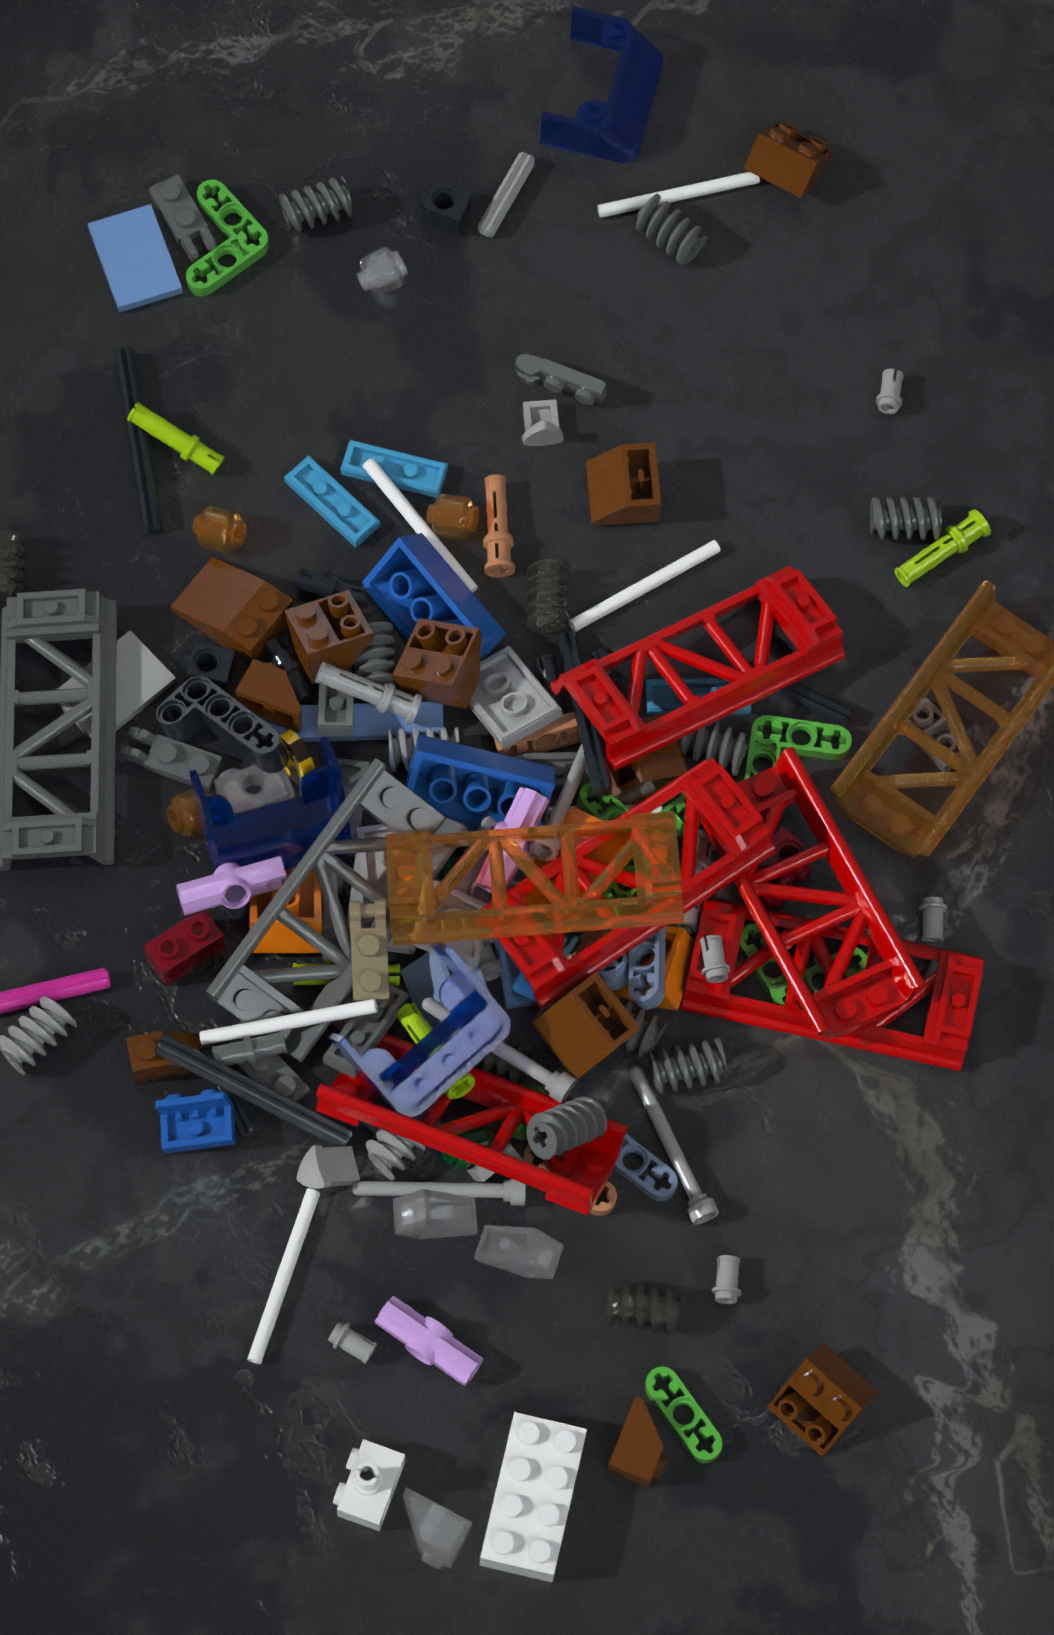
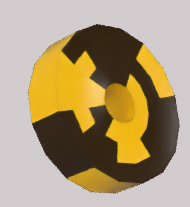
(299, 757)

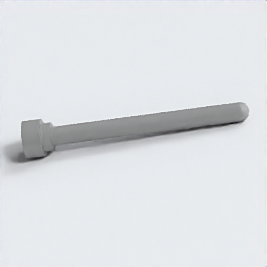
(548, 849)
(556, 1083)
(510, 1190)
(700, 1205)

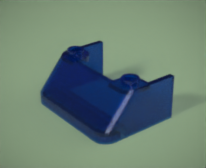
(618, 126)
(274, 829)
(445, 1053)

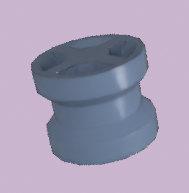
(618, 973)

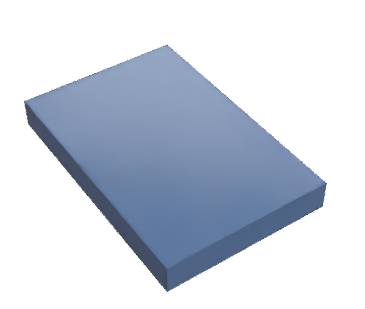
(135, 258)

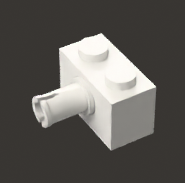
(369, 1485)

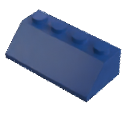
(418, 583)
(472, 782)

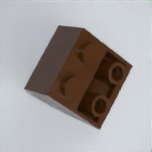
(788, 158)
(624, 485)
(328, 632)
(440, 663)
(648, 774)
(586, 1025)
(822, 1399)

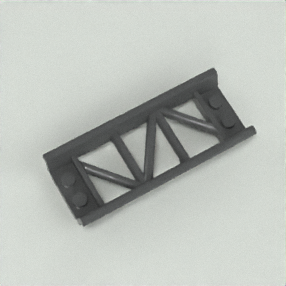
(35, 620)
(248, 991)

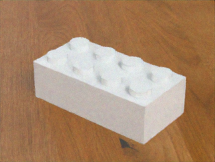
(533, 1497)

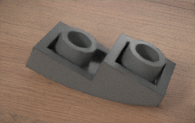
(932, 721)

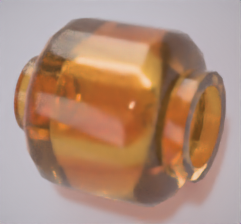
(453, 516)
(219, 529)
(183, 814)

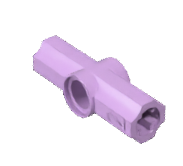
(524, 812)
(231, 885)
(429, 1340)

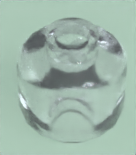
(382, 271)

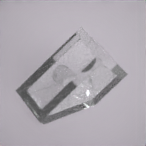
(434, 1215)
(519, 1251)
(435, 1529)

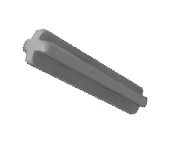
(506, 194)

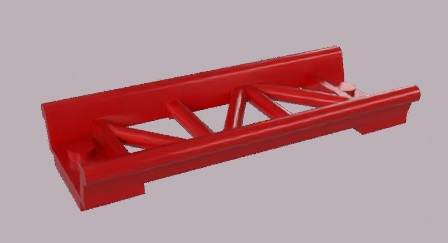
(784, 598)
(728, 816)
(859, 998)
(949, 1014)
(570, 1183)

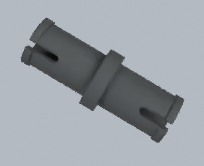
(250, 1049)

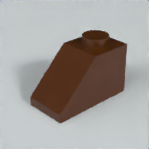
(270, 695)
(150, 1066)
(638, 1448)

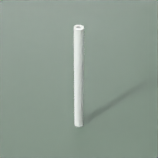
(679, 193)
(415, 519)
(644, 586)
(288, 1021)
(283, 1276)

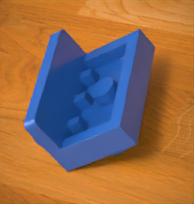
(196, 1121)

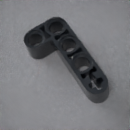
(204, 704)

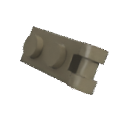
(369, 952)

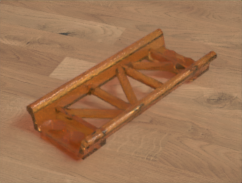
(874, 799)
(415, 899)

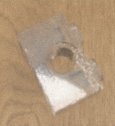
(234, 782)

